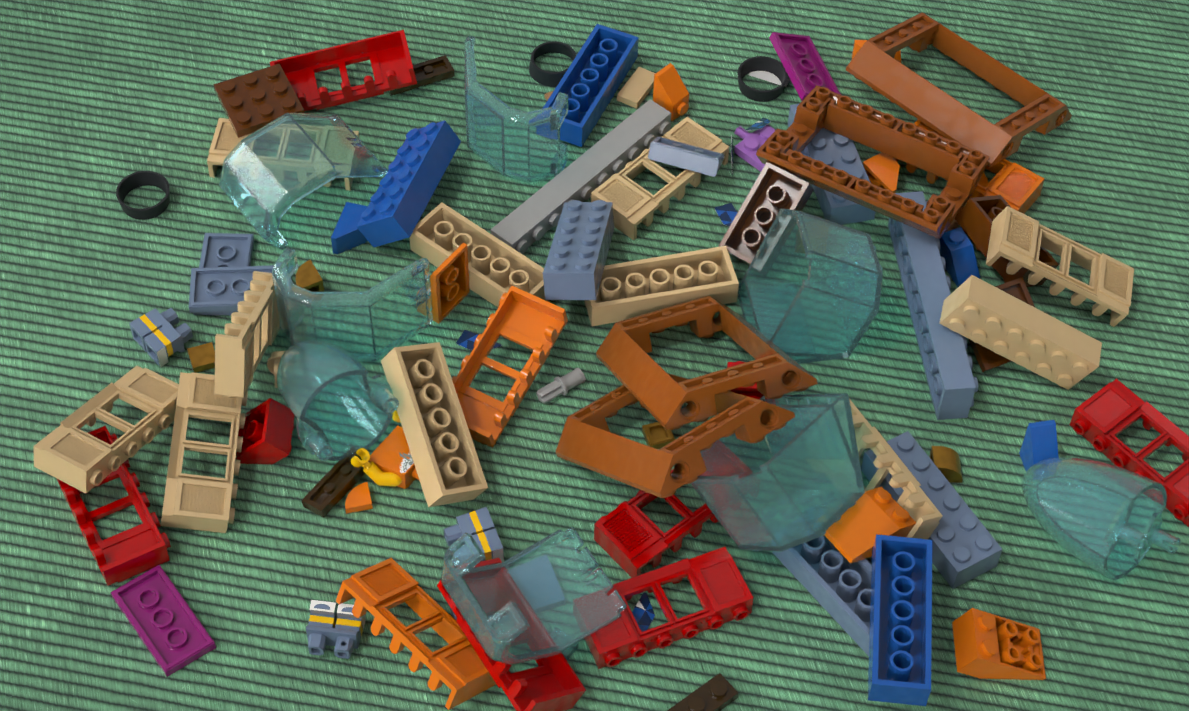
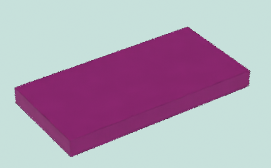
(802, 63)
(163, 620)

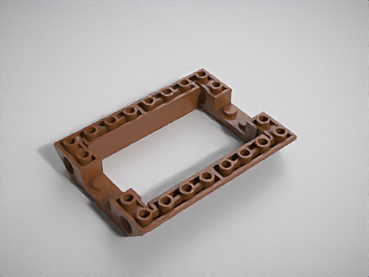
(938, 110)
(886, 134)
(627, 358)
(592, 445)

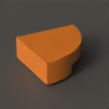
(358, 499)

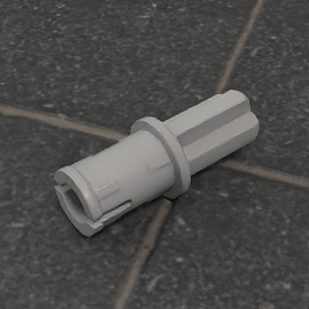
(560, 385)

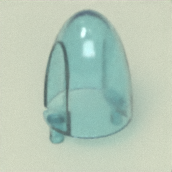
(334, 399)
(1098, 512)

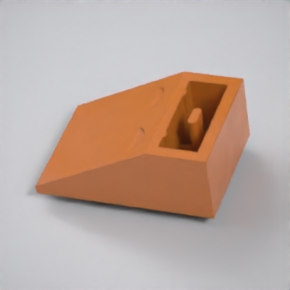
(997, 647)

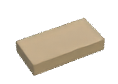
(636, 88)

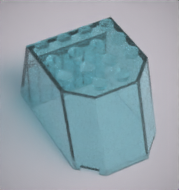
(812, 287)
(790, 481)

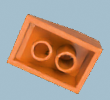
(450, 283)
(871, 515)

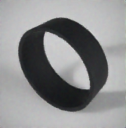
(762, 63)
(544, 77)
(139, 179)

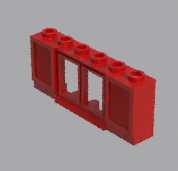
(388, 59)
(1112, 412)
(636, 541)
(132, 549)
(717, 586)
(541, 688)

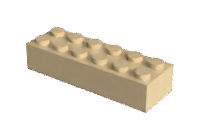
(491, 262)
(662, 282)
(1020, 332)
(434, 424)

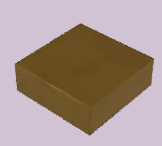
(202, 357)
(656, 435)

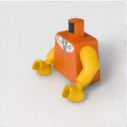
(390, 462)

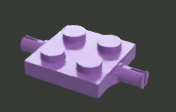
(751, 143)

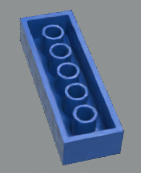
(594, 80)
(409, 184)
(900, 621)

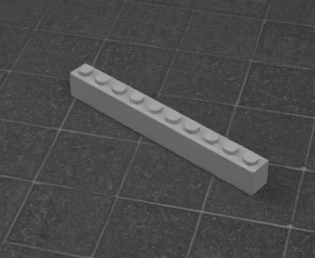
(583, 176)

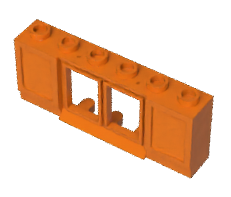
(1012, 181)
(521, 320)
(454, 664)

